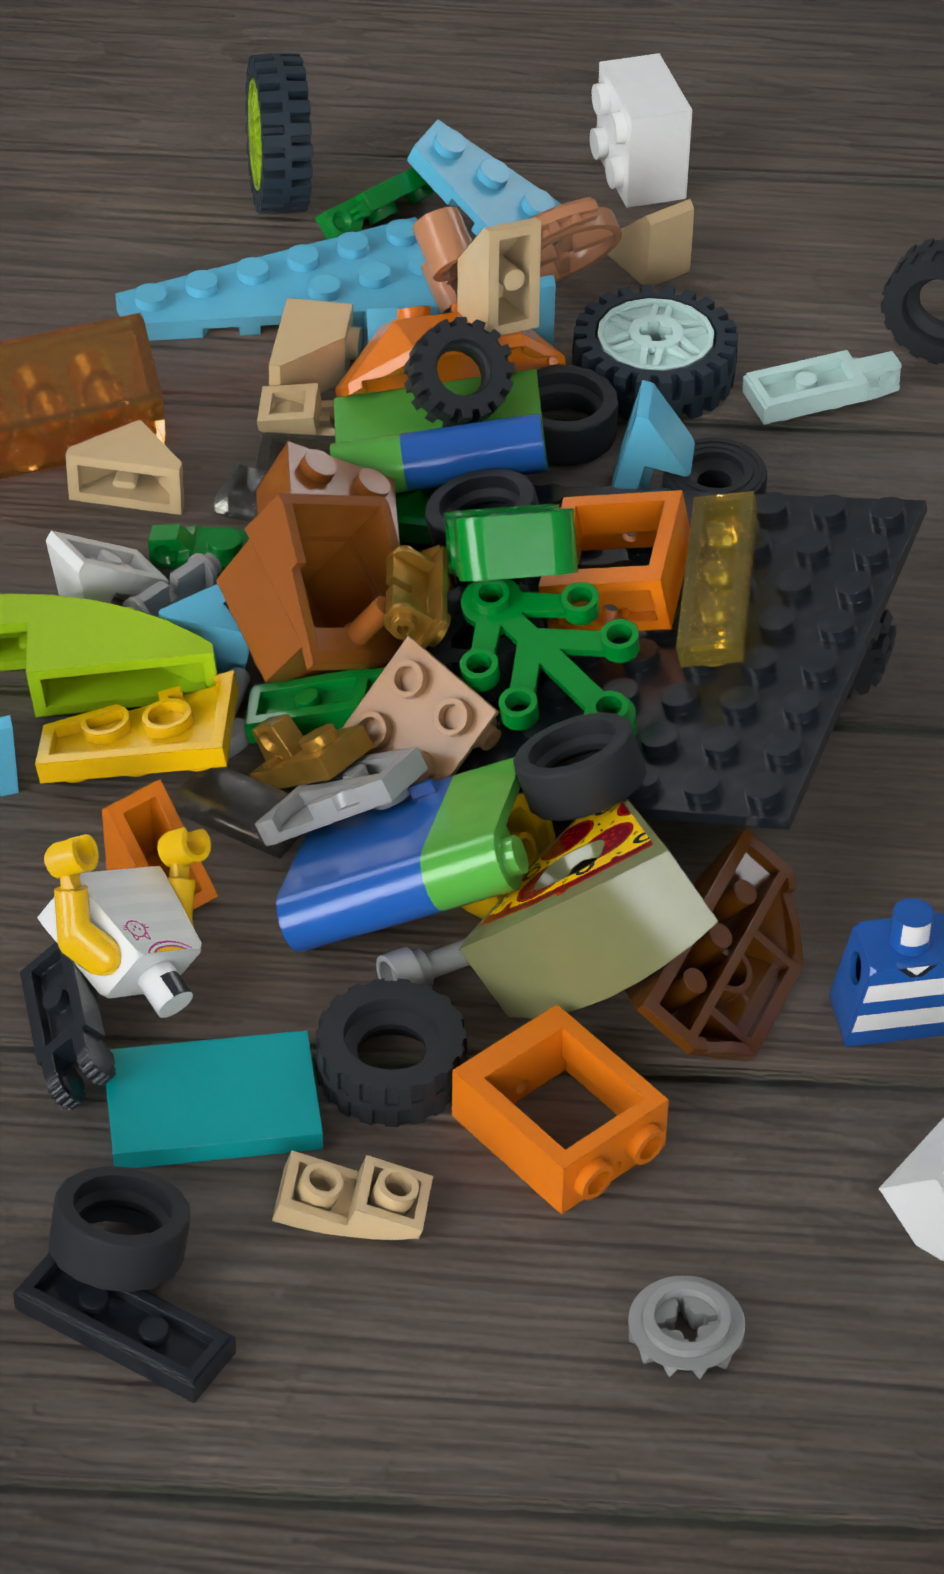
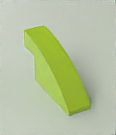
(97, 653)

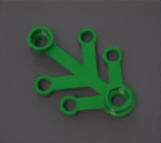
(502, 608)

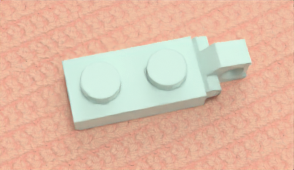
(820, 384)

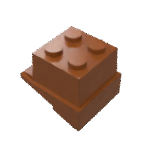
(314, 585)

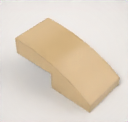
(295, 410)

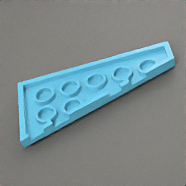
(358, 268)

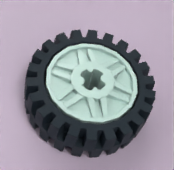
(662, 340)

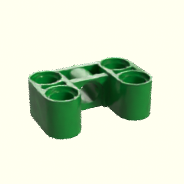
(511, 542)

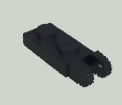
(65, 1026)

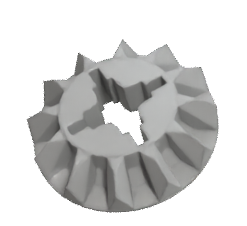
(704, 1306)

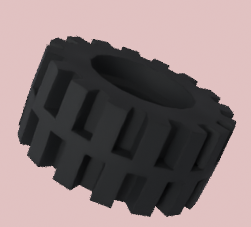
(482, 348)

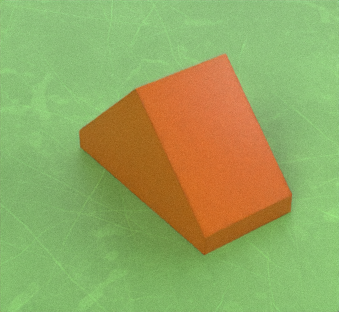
(133, 832)

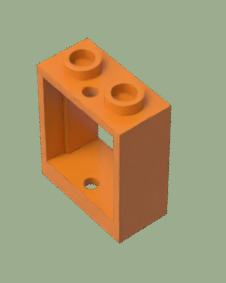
(639, 593)
(527, 1059)

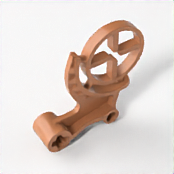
(574, 225)

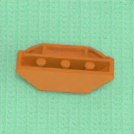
(384, 358)

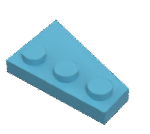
(475, 179)

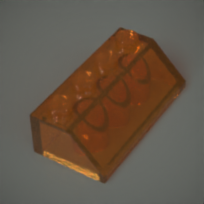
(74, 388)

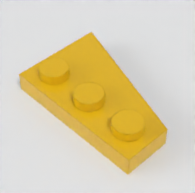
(158, 738)

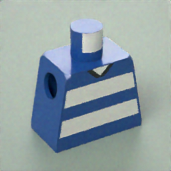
(892, 977)

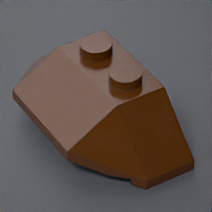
(737, 976)

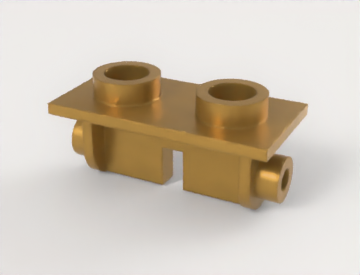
(417, 595)

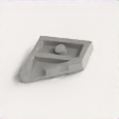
(366, 784)

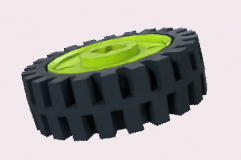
(278, 133)

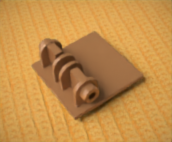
(426, 707)

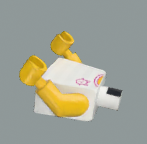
(129, 925)

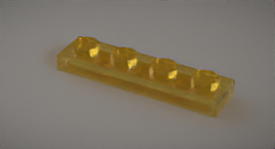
(717, 580)

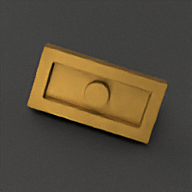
(307, 758)

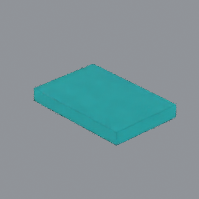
(213, 1100)

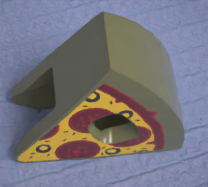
(591, 930)

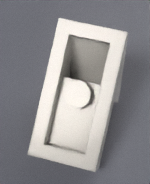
(98, 568)

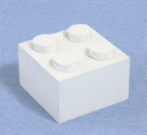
(641, 130)

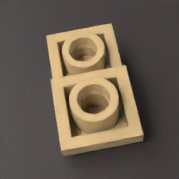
(369, 1203)

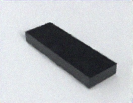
(129, 1329)

